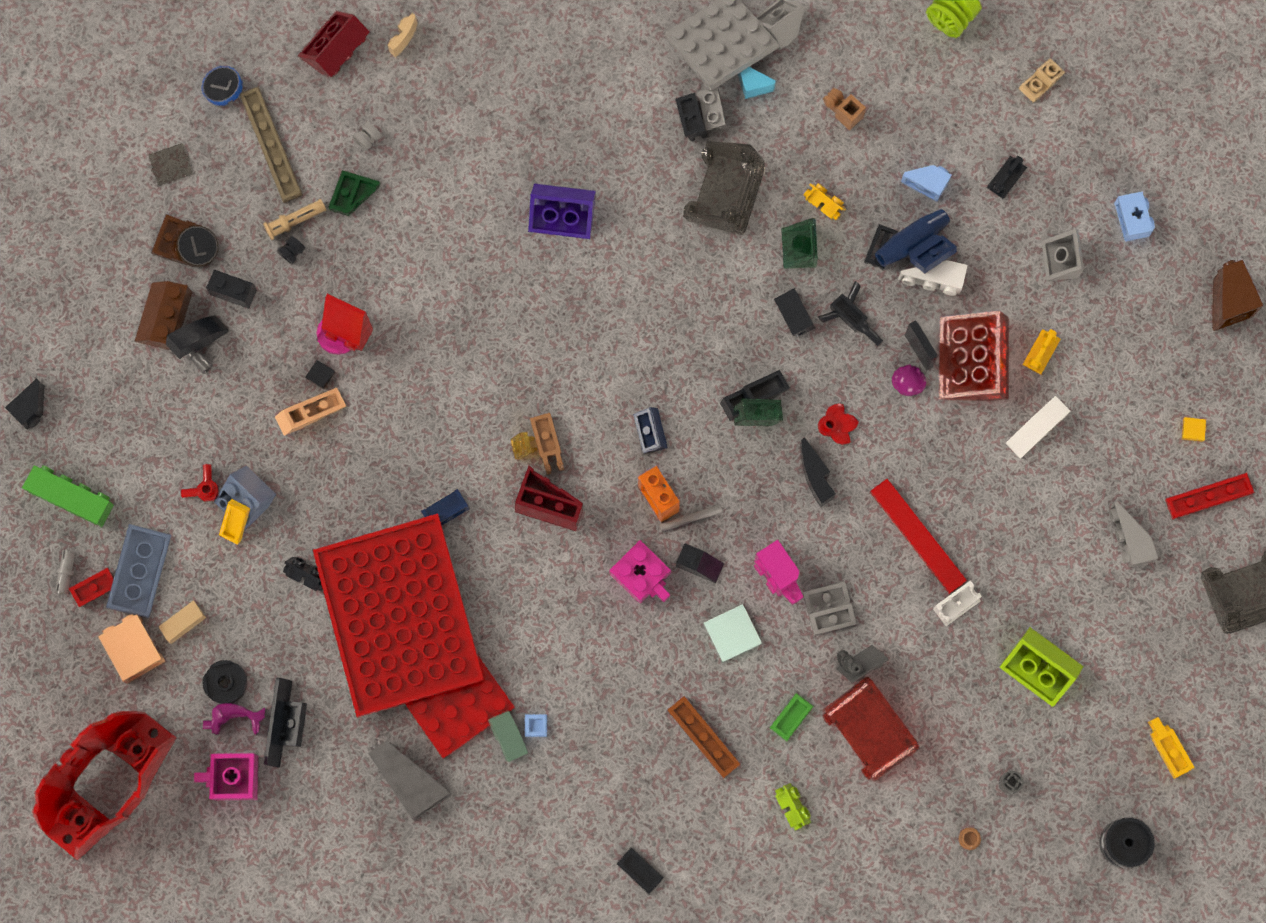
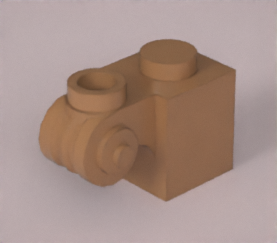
(848, 110)

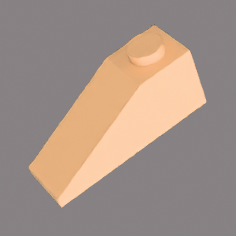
(309, 411)

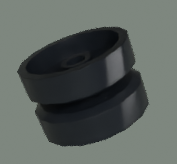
(1133, 831)

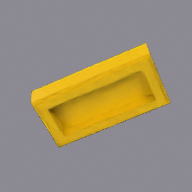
(234, 521)

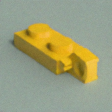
(1170, 748)

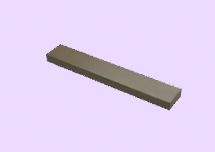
(271, 144)

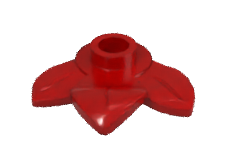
(840, 422)

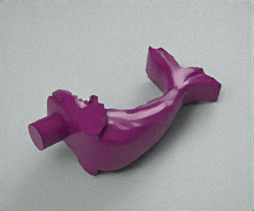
(225, 711)

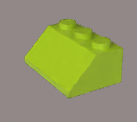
(1041, 667)

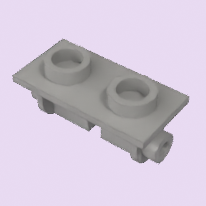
(712, 109)

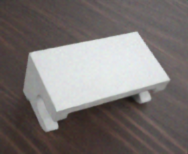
(957, 603)

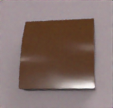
(168, 234)

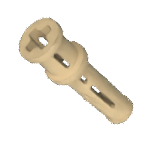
(318, 207)

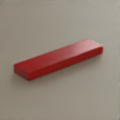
(1209, 496)

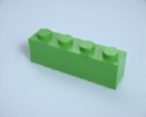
(68, 496)

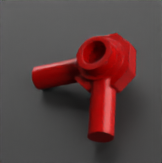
(206, 490)

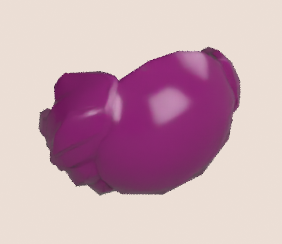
(909, 380)

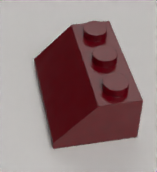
(334, 43)

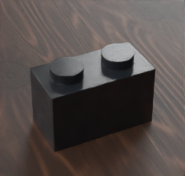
(231, 289)

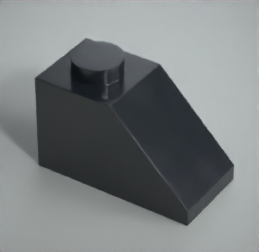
(28, 405)
(699, 563)

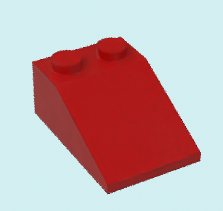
(345, 323)

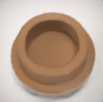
(969, 838)

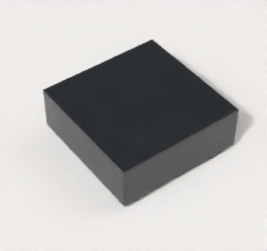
(320, 374)

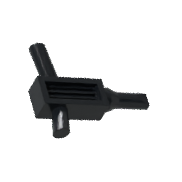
(851, 315)

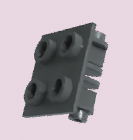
(861, 664)

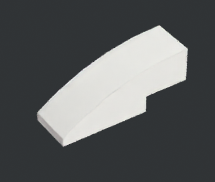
(1038, 427)

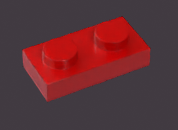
(92, 587)

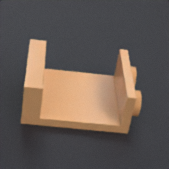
(130, 648)

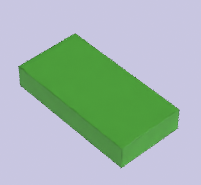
(791, 717)

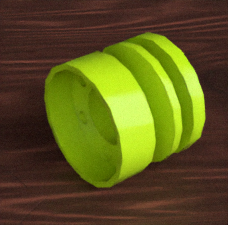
(952, 15)

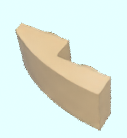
(406, 29)
(1042, 80)

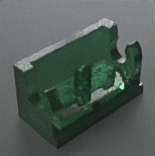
(758, 412)

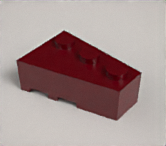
(547, 502)

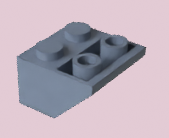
(248, 490)

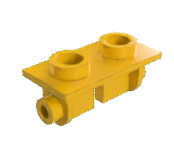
(831, 204)
(1042, 351)

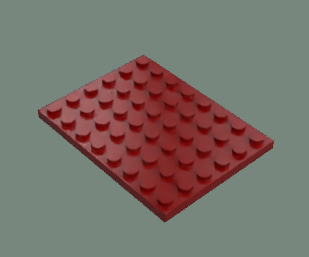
(398, 615)

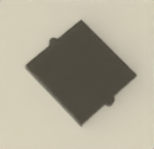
(170, 164)

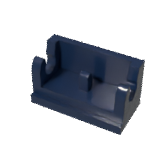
(447, 507)

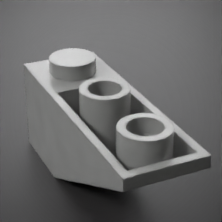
(1136, 542)

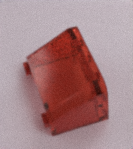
(871, 728)

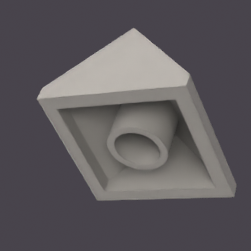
(1063, 256)

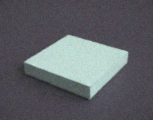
(732, 633)

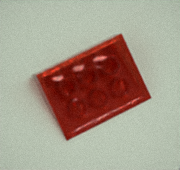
(974, 357)

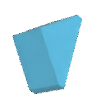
(755, 83)

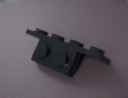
(285, 723)

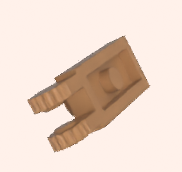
(546, 440)

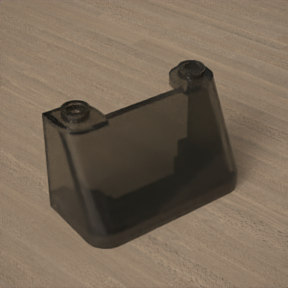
(728, 187)
(1237, 596)

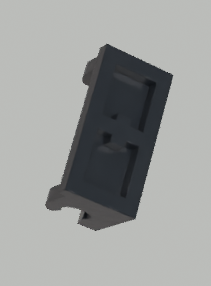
(691, 116)
(794, 313)

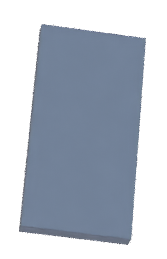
(138, 571)

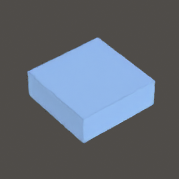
(535, 725)

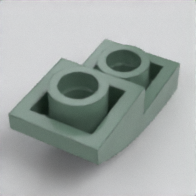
(508, 736)

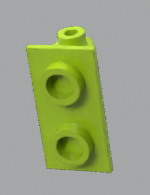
(790, 798)

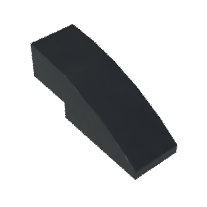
(195, 336)
(764, 388)
(815, 474)

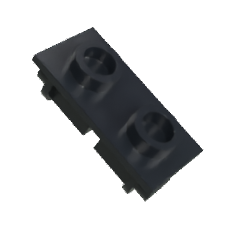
(1007, 176)
(297, 568)

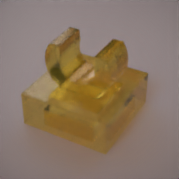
(521, 445)

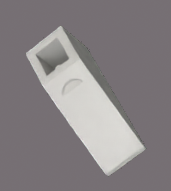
(946, 276)

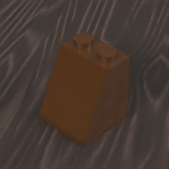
(1233, 295)

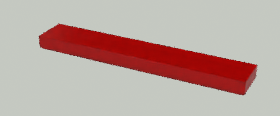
(918, 536)

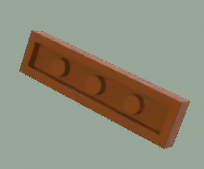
(703, 737)

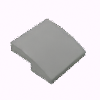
(829, 607)

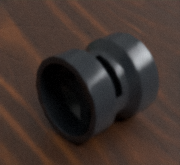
(291, 249)

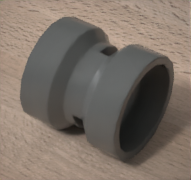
(1008, 784)

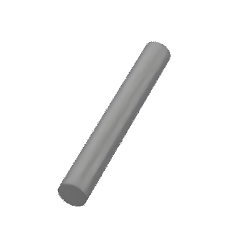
(690, 518)

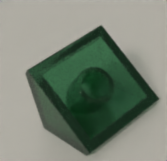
(800, 245)

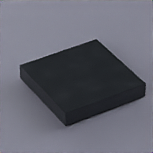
(921, 345)

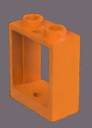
(661, 499)

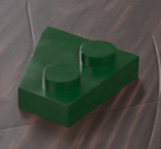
(351, 192)

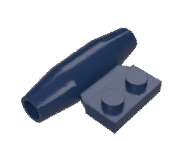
(920, 243)

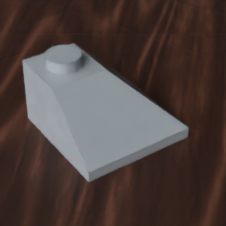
(782, 21)

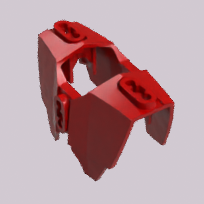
(61, 807)

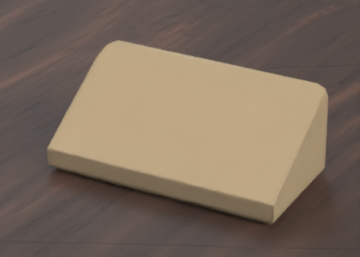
(182, 622)

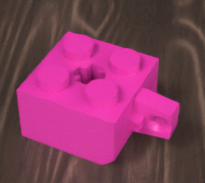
(779, 571)
(641, 586)
(218, 776)

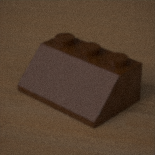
(163, 313)

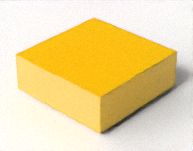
(1193, 429)

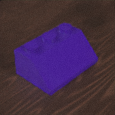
(561, 211)

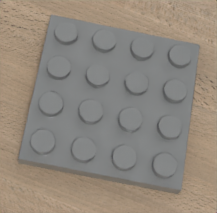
(721, 41)

